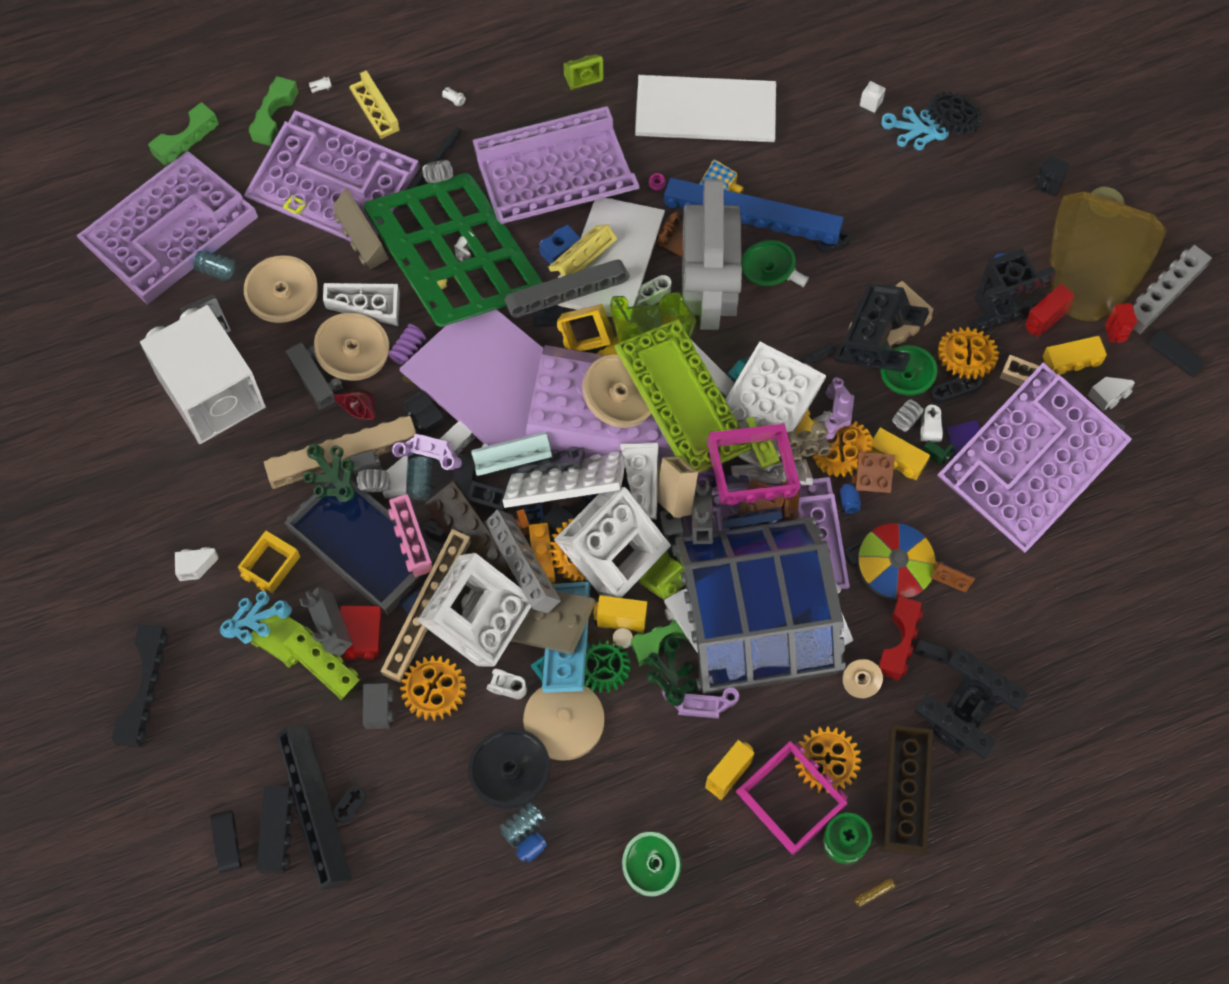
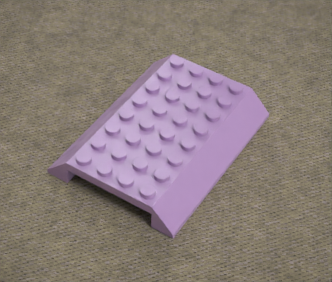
(553, 165)
(566, 418)

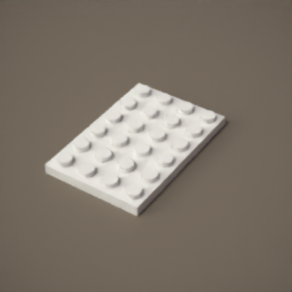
(773, 392)
(596, 476)

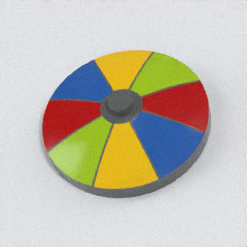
(896, 561)

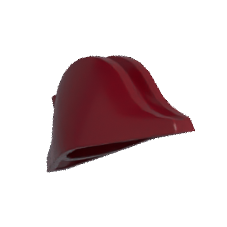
(357, 403)

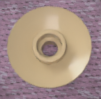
(862, 687)

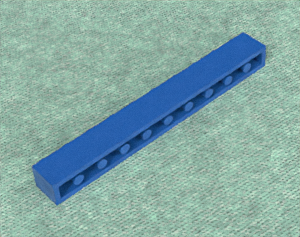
(762, 212)

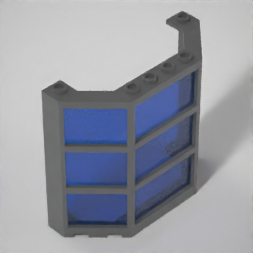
(762, 606)

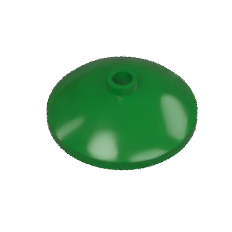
(767, 256)
(920, 368)
(641, 867)

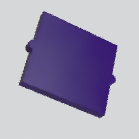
(961, 434)

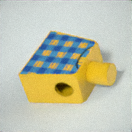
(729, 177)

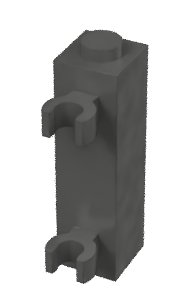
(311, 376)
(702, 515)
(328, 621)

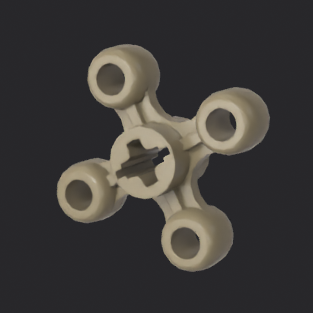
(807, 443)

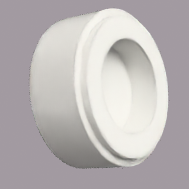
(622, 638)

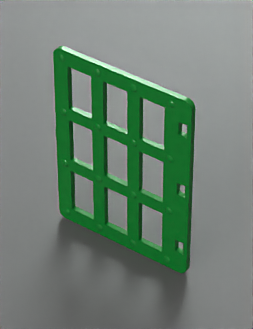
(418, 274)

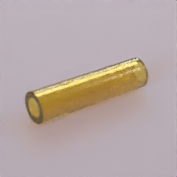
(874, 893)

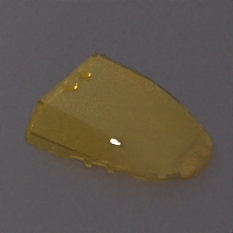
(1101, 252)

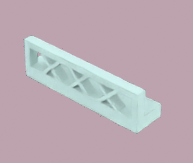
(511, 453)

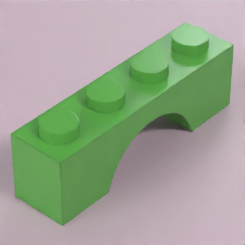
(281, 93)
(169, 147)
(644, 644)

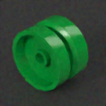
(849, 826)

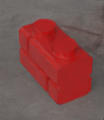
(1121, 322)

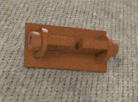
(791, 506)
(952, 577)

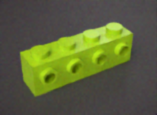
(321, 664)

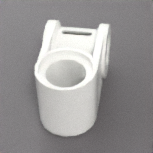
(931, 424)
(503, 683)

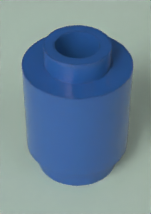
(850, 498)
(530, 847)

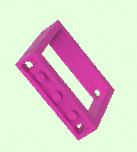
(749, 435)
(812, 766)

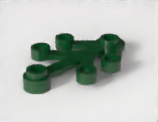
(332, 474)
(673, 694)

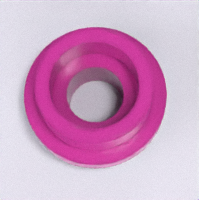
(657, 177)

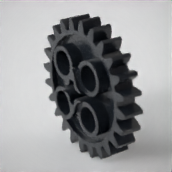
(954, 113)

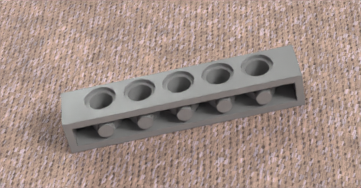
(1196, 260)
(522, 561)

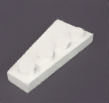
(777, 474)

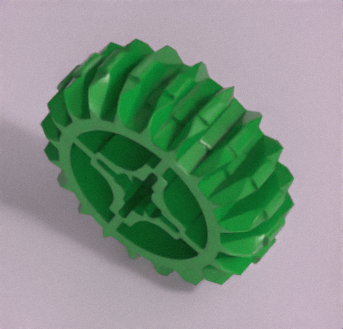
(614, 678)

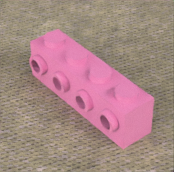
(411, 536)

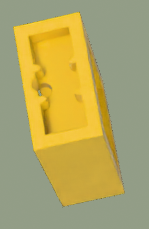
(602, 323)
(255, 553)
(730, 769)

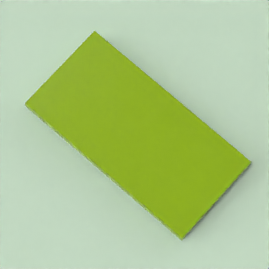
(680, 393)

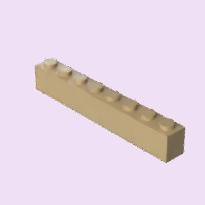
(380, 439)
(412, 631)

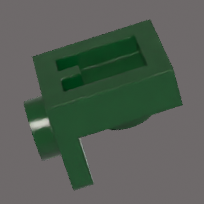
(936, 452)

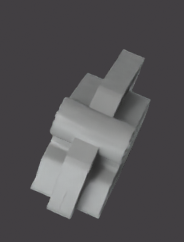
(711, 257)

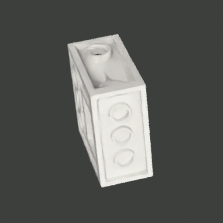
(602, 532)
(489, 617)

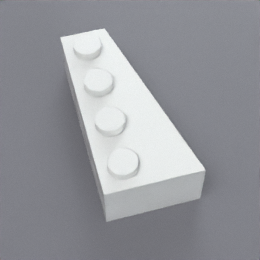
(371, 300)

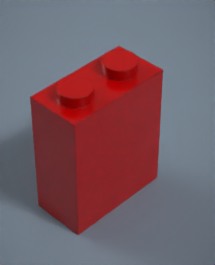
(1049, 310)
(365, 631)

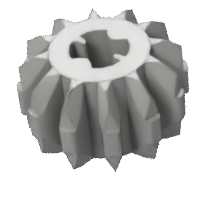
(437, 171)
(908, 415)
(373, 480)

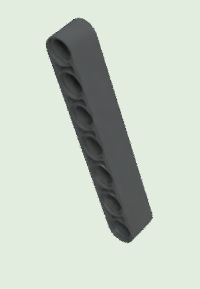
(566, 288)

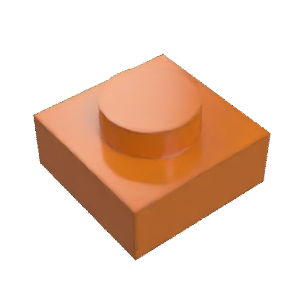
(522, 521)

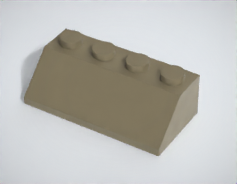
(359, 230)

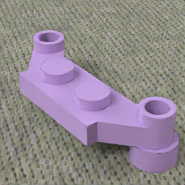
(841, 409)
(429, 447)
(707, 705)

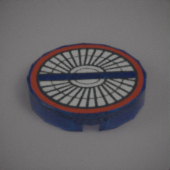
(732, 482)

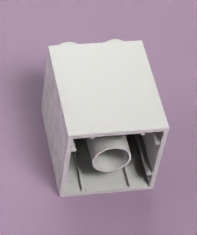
(203, 373)

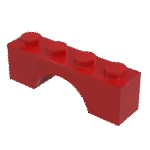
(905, 616)

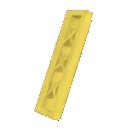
(378, 101)
(584, 250)

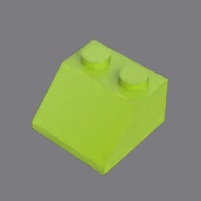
(584, 71)

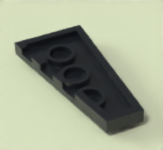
(561, 459)

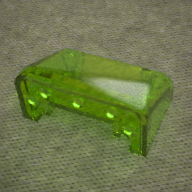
(641, 319)

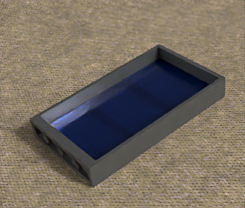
(358, 545)

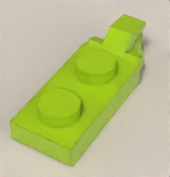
(763, 450)

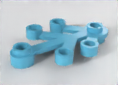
(916, 126)
(231, 627)

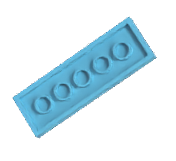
(563, 670)

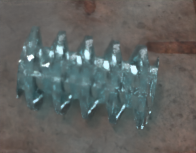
(214, 265)
(418, 477)
(521, 824)

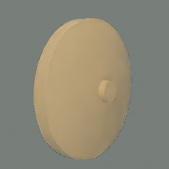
(281, 289)
(351, 346)
(613, 394)
(565, 722)

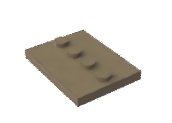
(560, 627)

